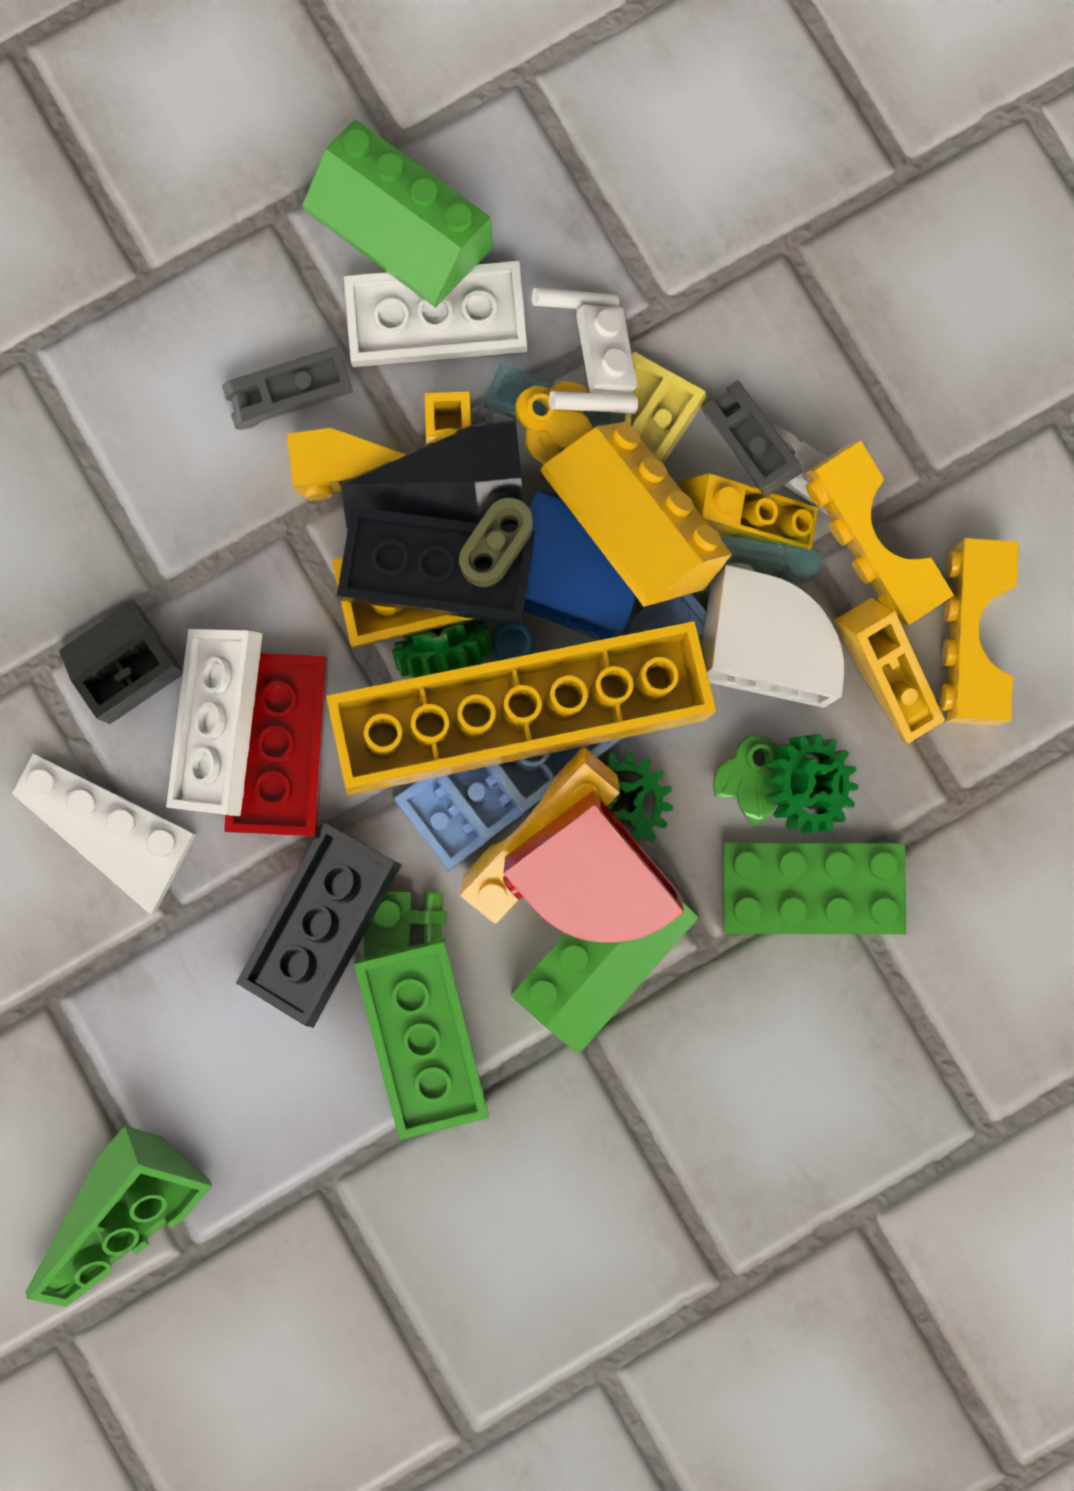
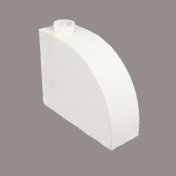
(770, 639)

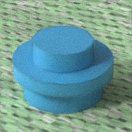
(512, 641)

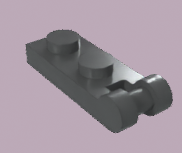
(288, 387)
(752, 439)

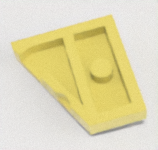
(664, 406)

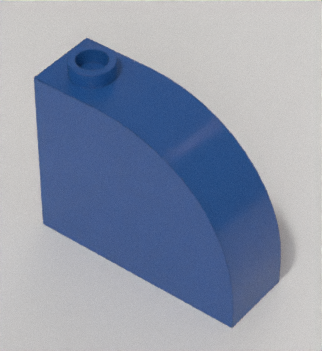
(572, 577)

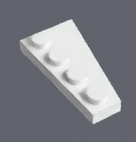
(114, 834)

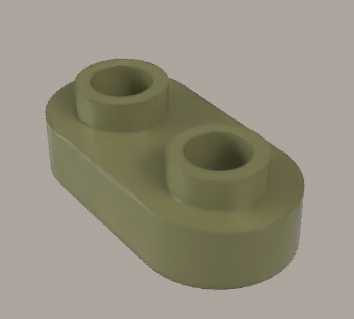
(495, 544)

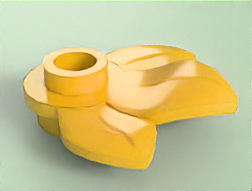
(556, 427)

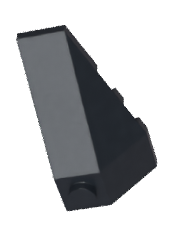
(446, 478)

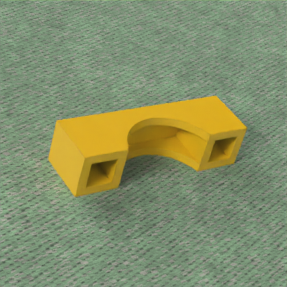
(846, 489)
(976, 687)
(484, 881)

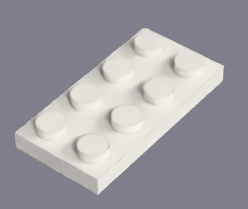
(398, 326)
(214, 721)

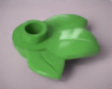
(745, 779)

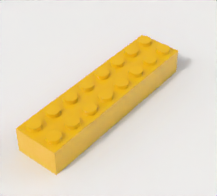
(520, 708)

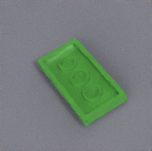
(813, 888)
(421, 1038)

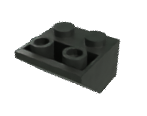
(119, 663)

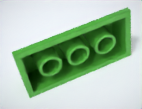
(398, 214)
(586, 981)

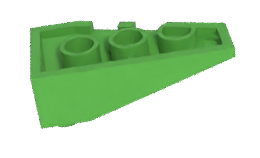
(124, 1200)

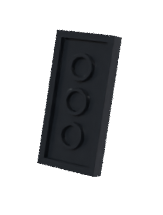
(416, 567)
(318, 925)

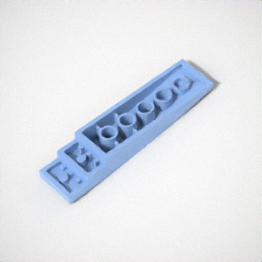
(471, 807)

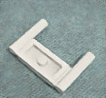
(604, 351)

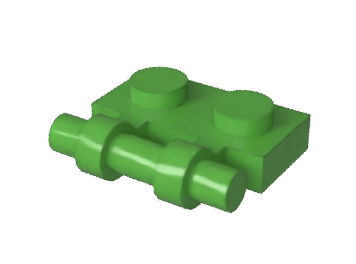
(393, 922)

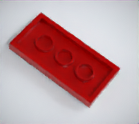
(284, 748)

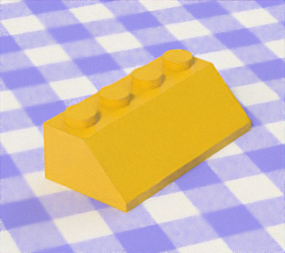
(636, 514)

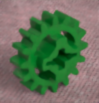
(442, 649)
(647, 783)
(810, 783)

